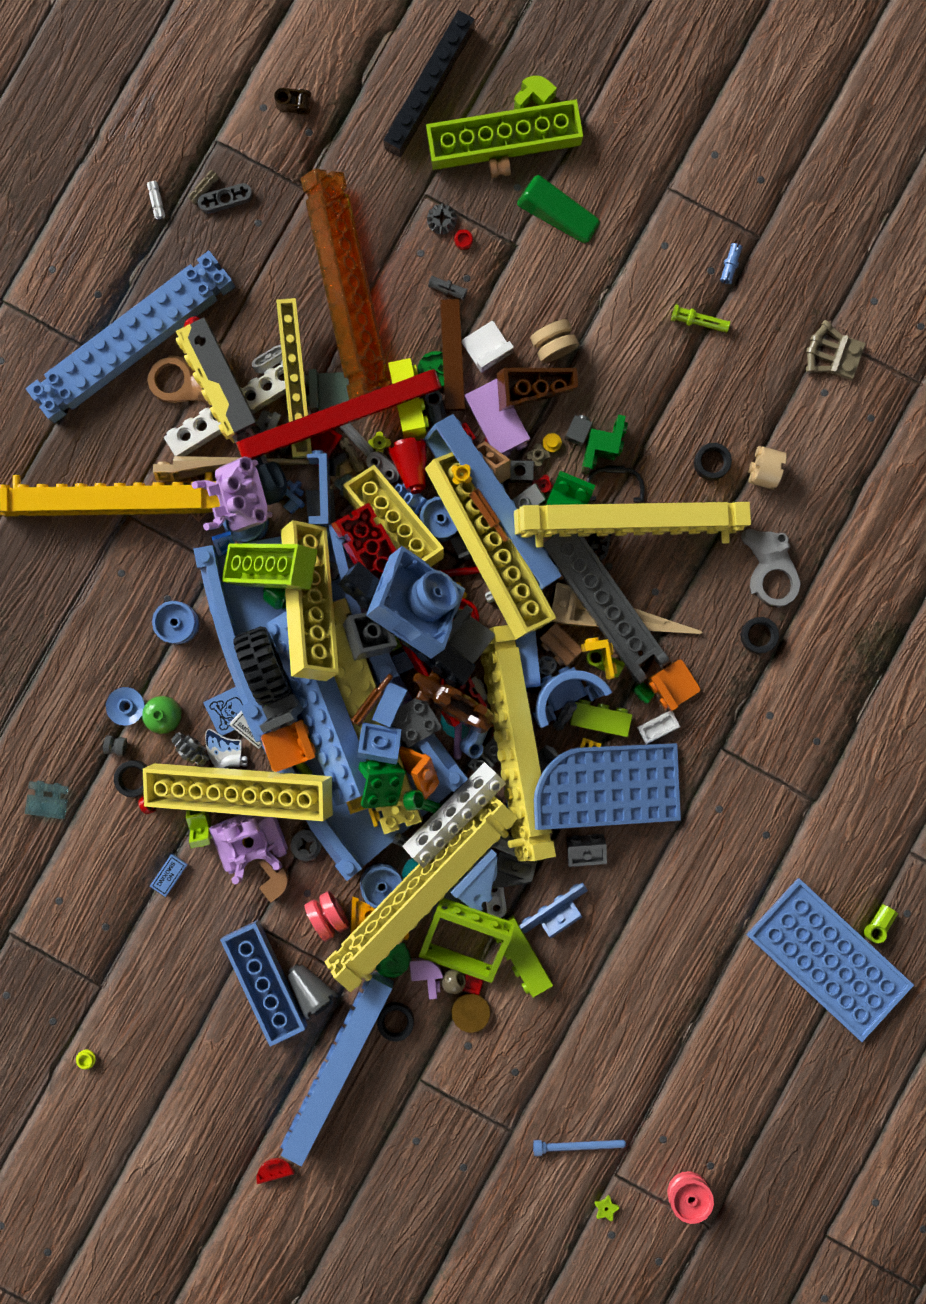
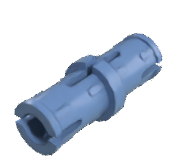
(731, 263)

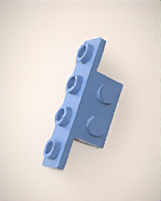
(558, 914)

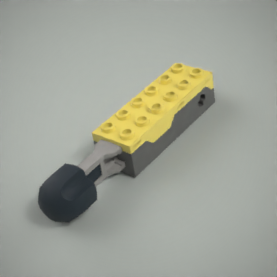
(227, 398)

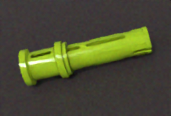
(723, 325)

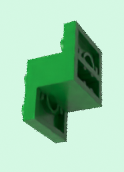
(604, 444)
(570, 491)

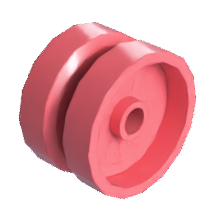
(326, 916)
(690, 1197)

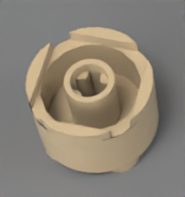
(767, 467)

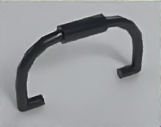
(620, 469)

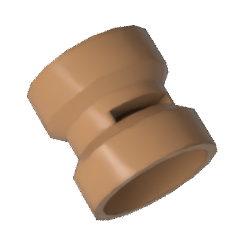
(498, 167)

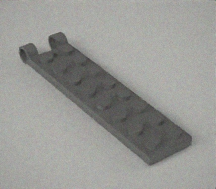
(605, 603)

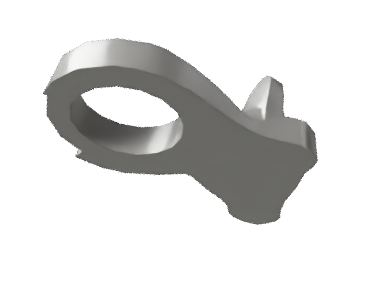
(772, 554)

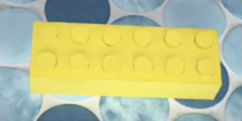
(394, 514)

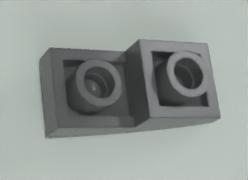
(488, 756)

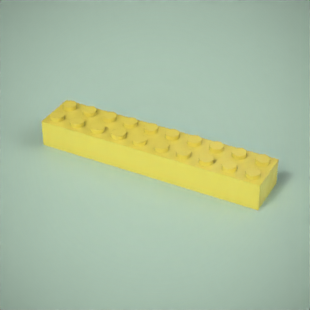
(498, 561)
(238, 791)

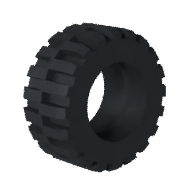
(261, 666)

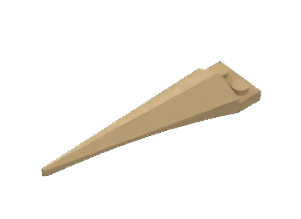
(187, 467)
(571, 612)

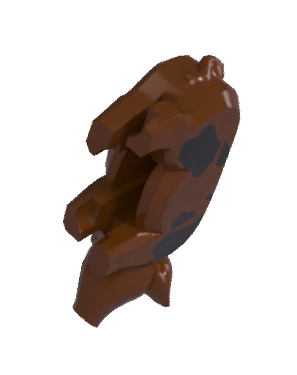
(454, 702)

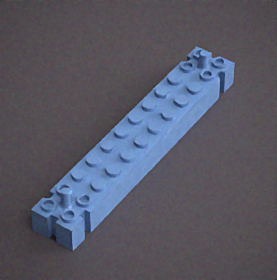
(130, 337)

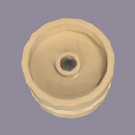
(554, 341)

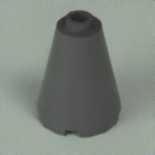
(310, 991)

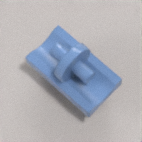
(414, 501)
(294, 502)

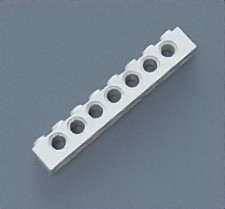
(199, 438)

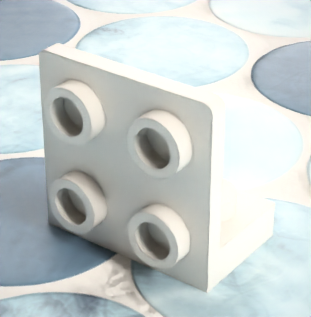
(487, 346)

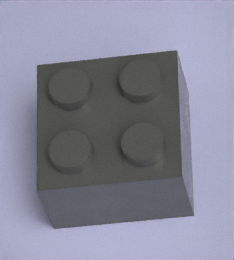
(367, 637)

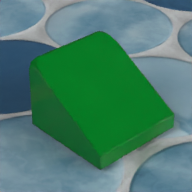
(643, 692)

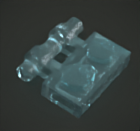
(46, 806)

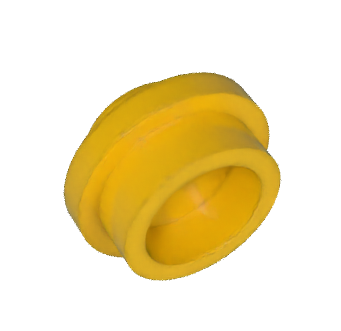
(552, 442)

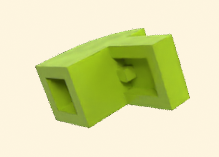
(536, 89)
(199, 825)

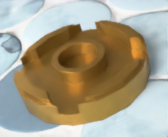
(470, 1012)

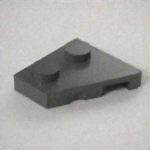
(513, 872)

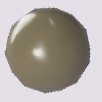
(453, 982)

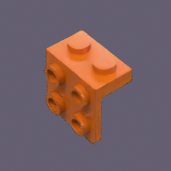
(674, 685)
(288, 746)
(421, 769)

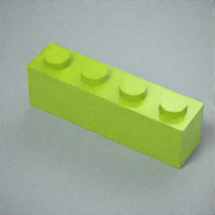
(526, 962)

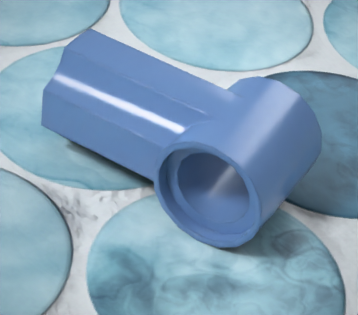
(475, 740)

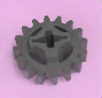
(190, 749)

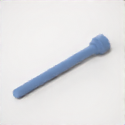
(541, 1147)

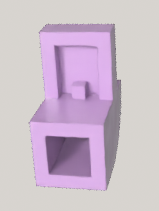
(426, 970)

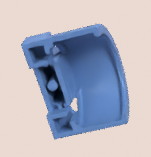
(564, 688)

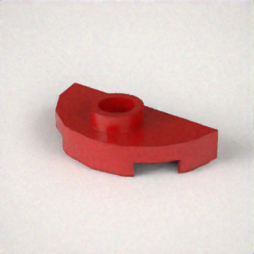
(274, 1169)

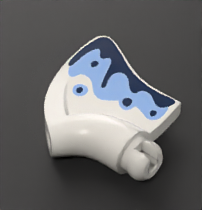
(224, 751)

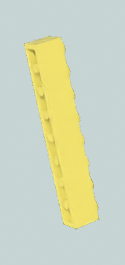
(293, 369)

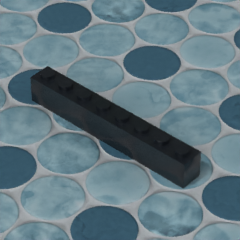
(429, 83)
(448, 663)

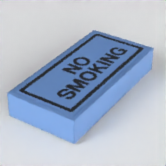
(168, 875)

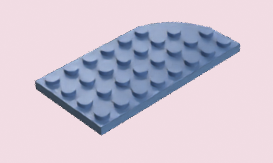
(609, 787)

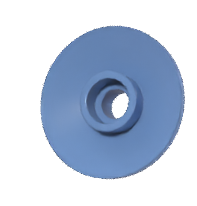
(115, 706)

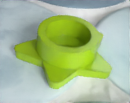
(601, 1205)

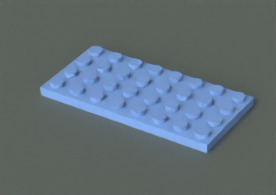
(830, 959)

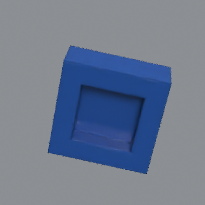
(221, 542)

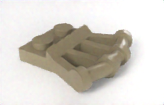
(846, 354)

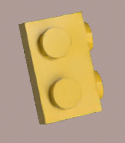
(607, 650)

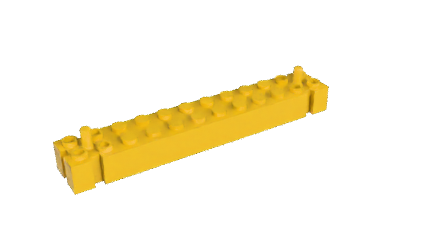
(105, 499)

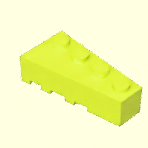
(410, 412)

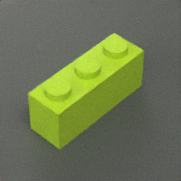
(601, 718)

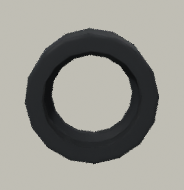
(712, 447)
(745, 635)
(118, 778)
(395, 1036)

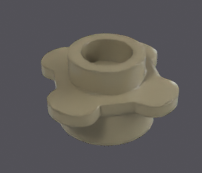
(543, 455)

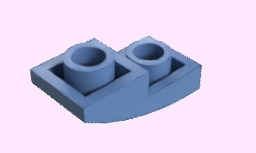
(390, 704)

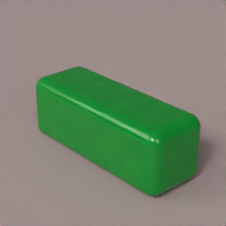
(558, 209)

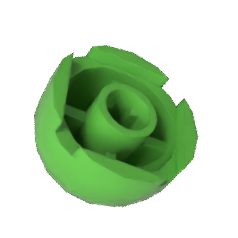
(161, 714)

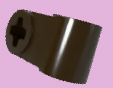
(294, 103)

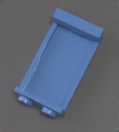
(322, 459)

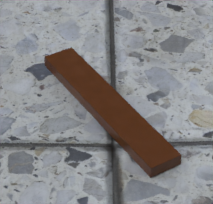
(452, 355)

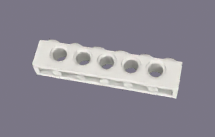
(454, 815)

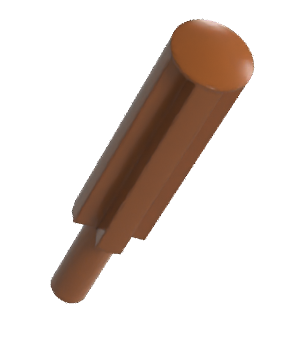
(487, 512)
(370, 702)

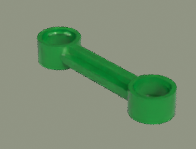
(415, 800)

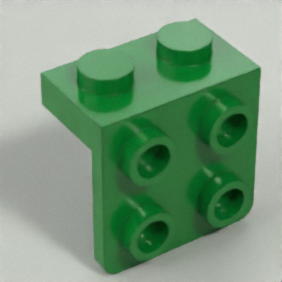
(382, 783)

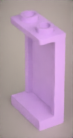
(502, 428)

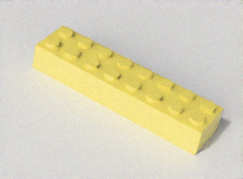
(311, 611)

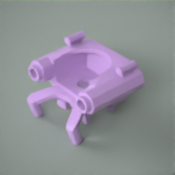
(239, 496)
(232, 852)

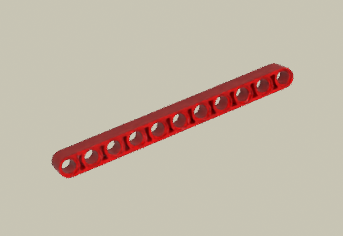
(339, 415)

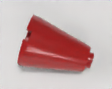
(410, 462)

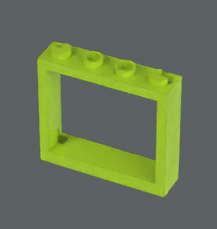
(474, 920)

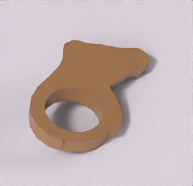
(190, 389)

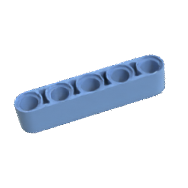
(529, 659)

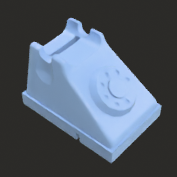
(477, 883)

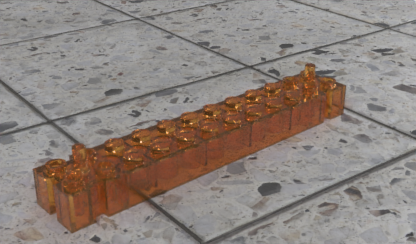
(345, 282)

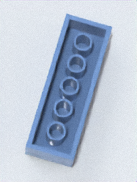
(264, 983)

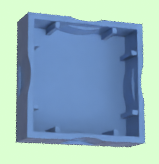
(392, 609)

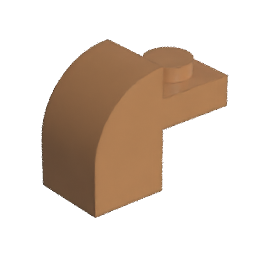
(276, 884)

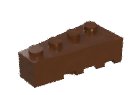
(530, 385)

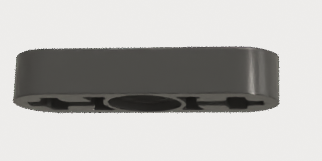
(218, 193)

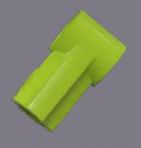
(600, 665)
(882, 922)

